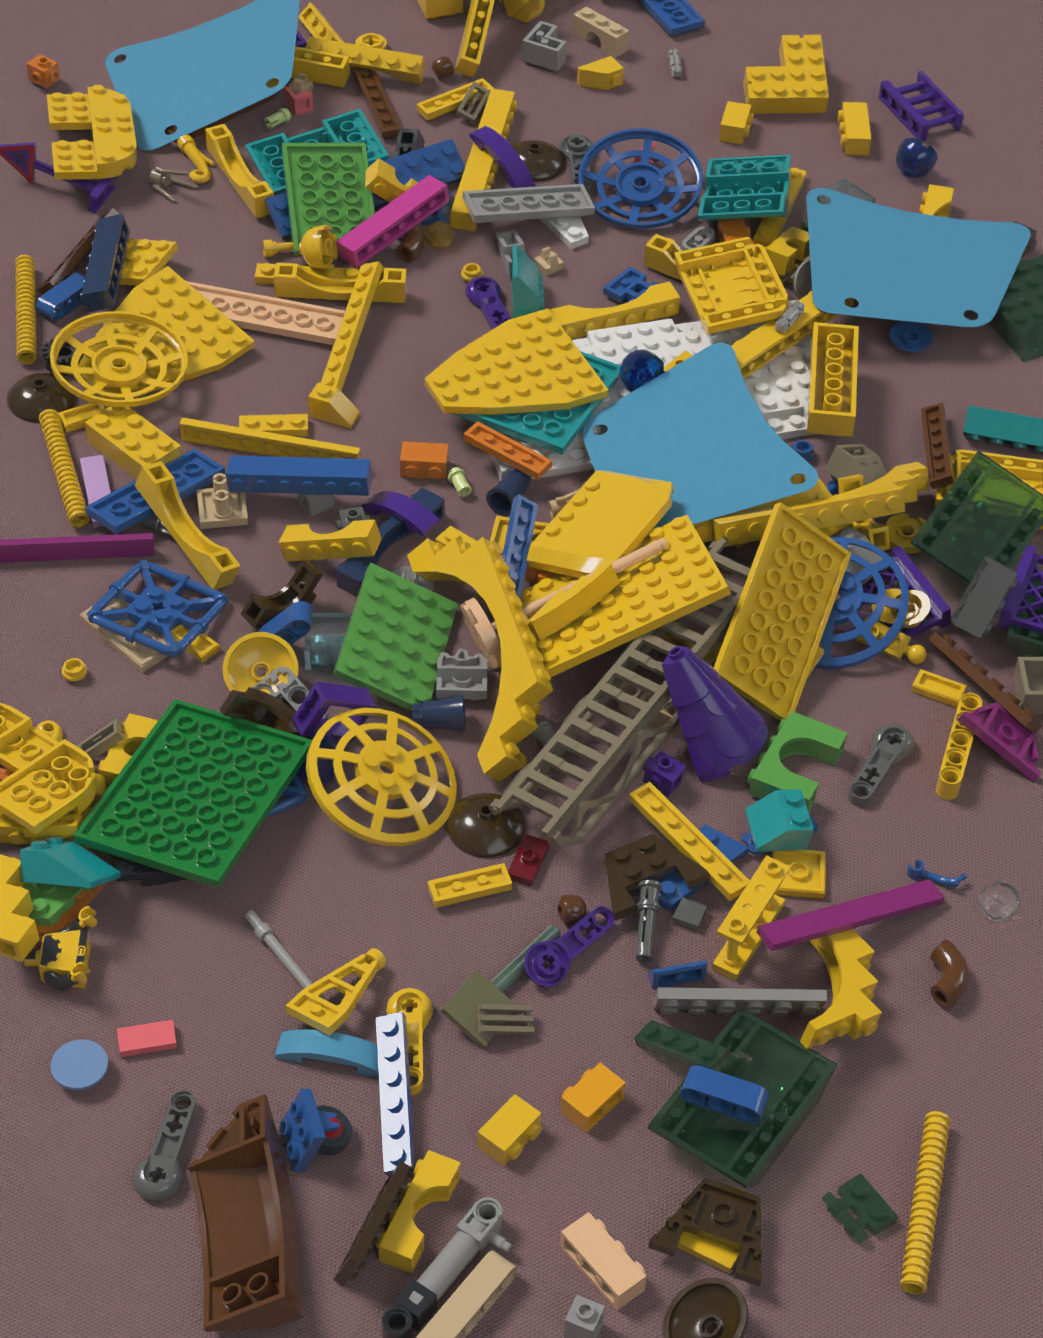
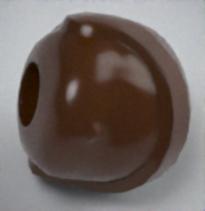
(443, 67)
(571, 908)

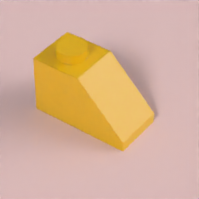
(601, 74)
(332, 406)

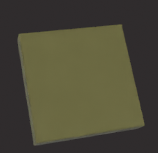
(463, 1004)

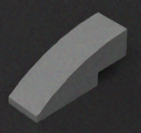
(504, 242)

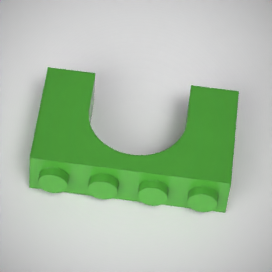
(796, 737)

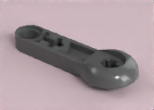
(575, 148)
(881, 761)
(166, 1152)

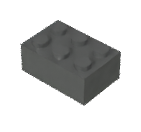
(984, 597)

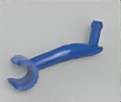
(918, 872)

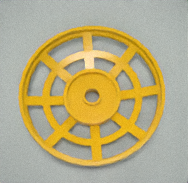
(109, 358)
(378, 783)

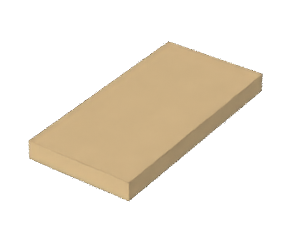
(135, 653)

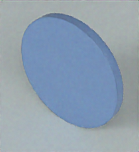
(79, 1064)

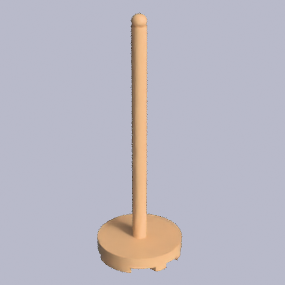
(485, 633)

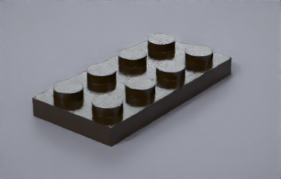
(373, 1224)

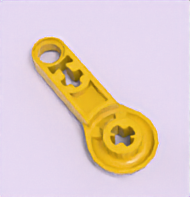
(416, 1023)

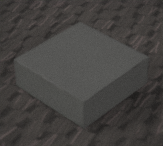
(689, 914)

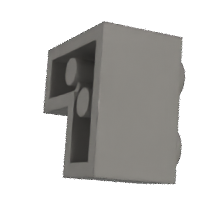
(543, 47)

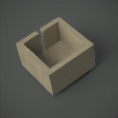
(1029, 683)

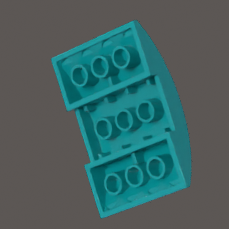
(344, 128)
(746, 188)

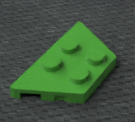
(51, 901)

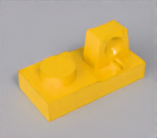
(63, 827)

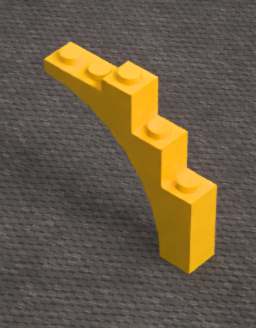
(852, 987)

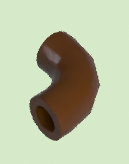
(412, 244)
(954, 974)

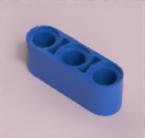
(62, 298)
(291, 623)
(724, 1094)

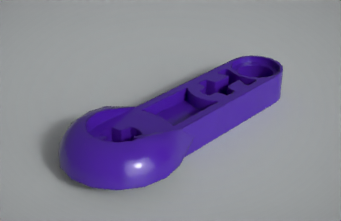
(487, 294)
(564, 949)

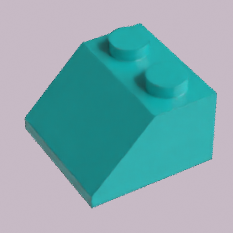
(780, 822)

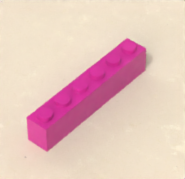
(392, 221)

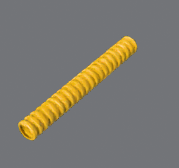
(25, 309)
(63, 468)
(925, 1203)

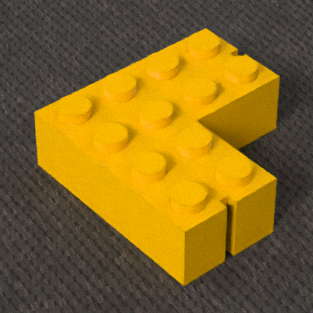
(795, 85)

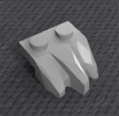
(461, 676)

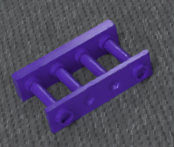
(913, 118)

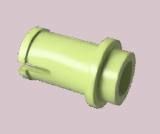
(278, 118)
(457, 478)

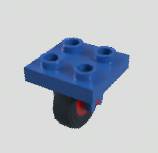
(313, 1130)

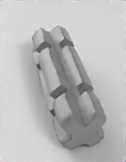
(675, 63)
(789, 317)

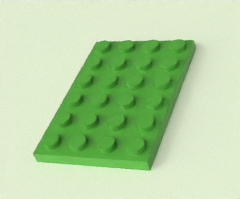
(326, 187)
(395, 638)

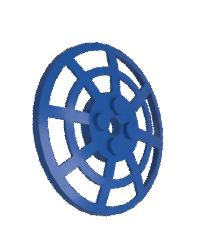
(641, 172)
(851, 603)

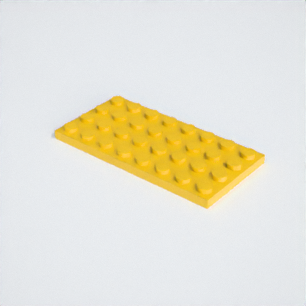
(782, 613)

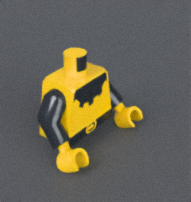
(65, 953)

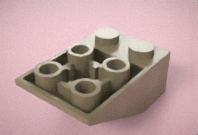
(855, 460)

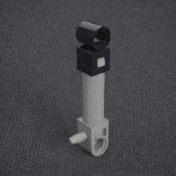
(420, 1297)

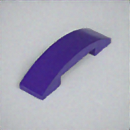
(504, 155)
(415, 515)

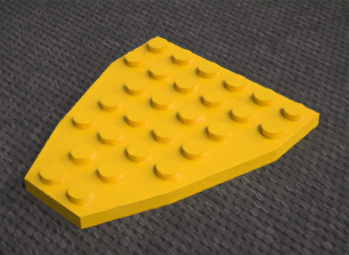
(206, 332)
(516, 369)

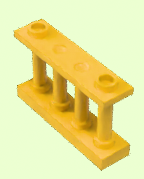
(753, 908)

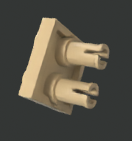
(221, 507)

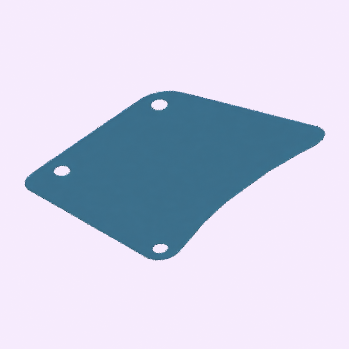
(206, 70)
(908, 261)
(702, 436)

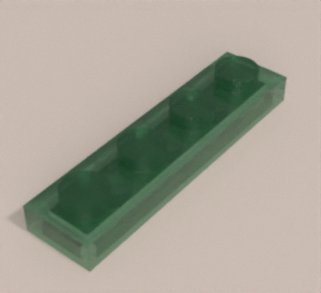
(681, 1046)

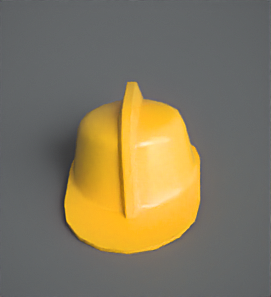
(918, 608)

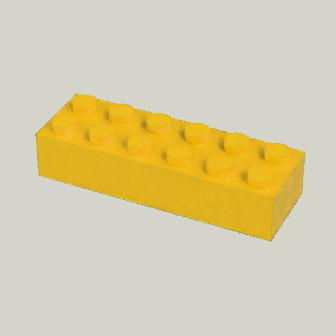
(833, 379)

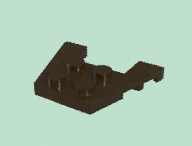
(646, 860)
(720, 1216)

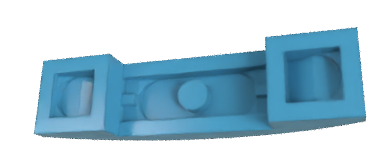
(336, 1048)

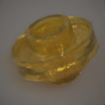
(440, 234)

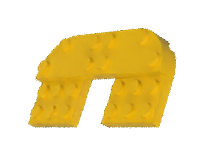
(112, 130)
(46, 774)

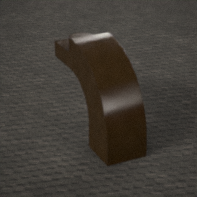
(262, 609)
(261, 709)

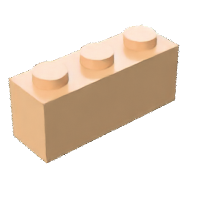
(603, 1260)

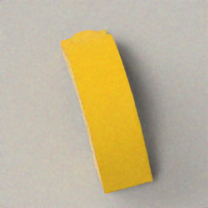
(875, 533)

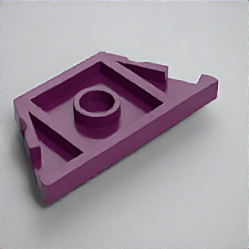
(1005, 736)

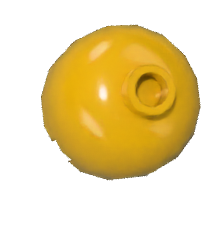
(319, 247)

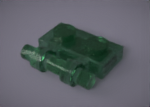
(866, 1205)

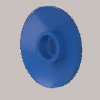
(911, 336)

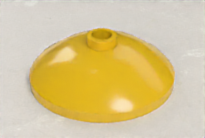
(254, 653)

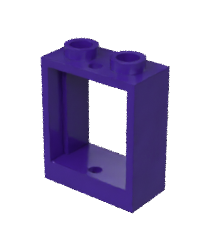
(322, 695)

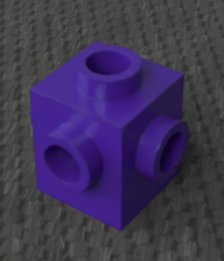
(664, 773)

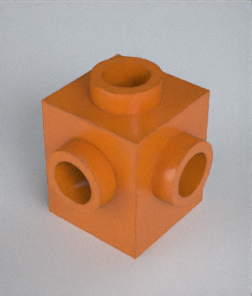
(43, 71)

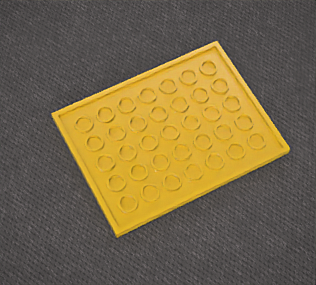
(644, 600)

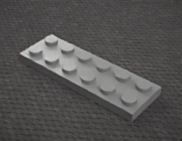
(528, 203)
(727, 1000)

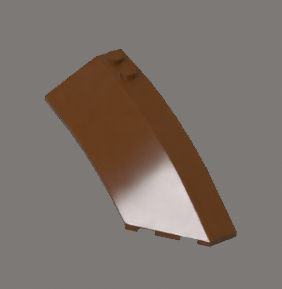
(247, 1225)

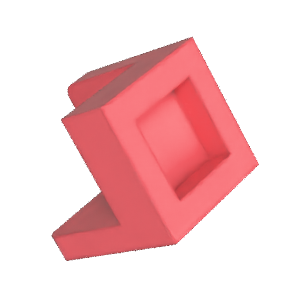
(300, 102)

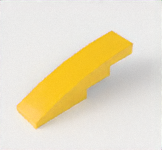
(577, 600)

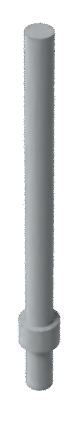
(266, 934)

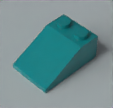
(64, 864)

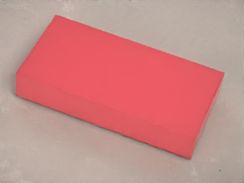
(146, 1038)

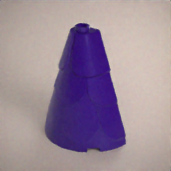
(713, 717)

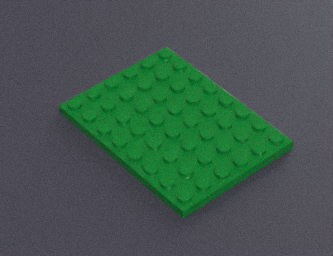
(194, 793)

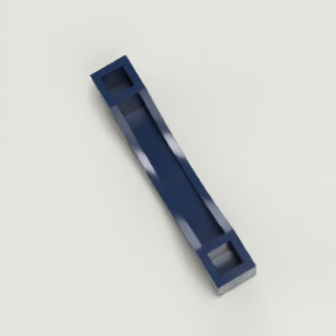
(352, 571)

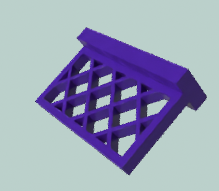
(915, 581)
(1016, 596)

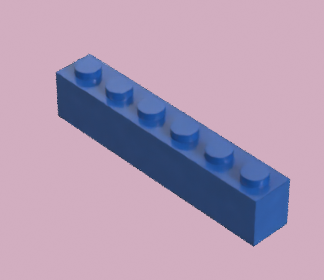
(299, 475)

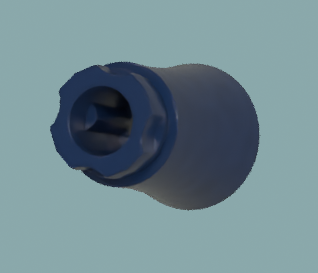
(501, 496)
(441, 713)

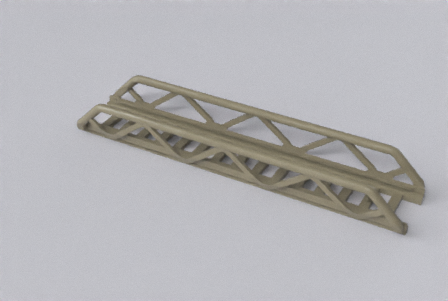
(635, 730)

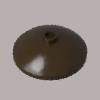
(541, 159)
(38, 393)
(480, 832)
(707, 1306)

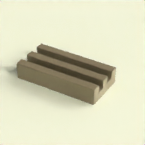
(466, 114)
(103, 739)
(527, 1019)

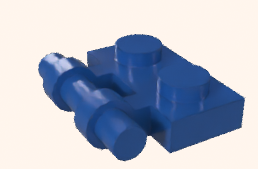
(626, 284)

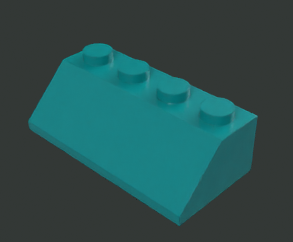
(526, 284)
(1004, 426)

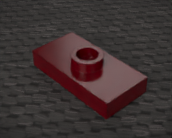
(528, 859)

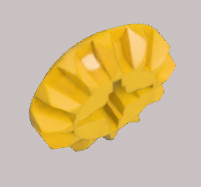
(377, 40)

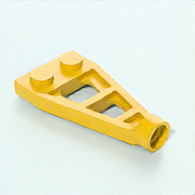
(324, 1015)

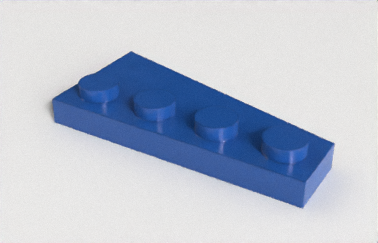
(674, 887)

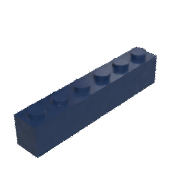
(105, 263)

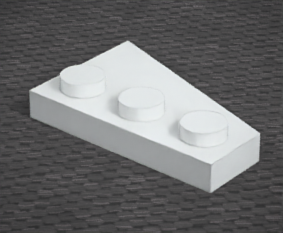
(568, 230)

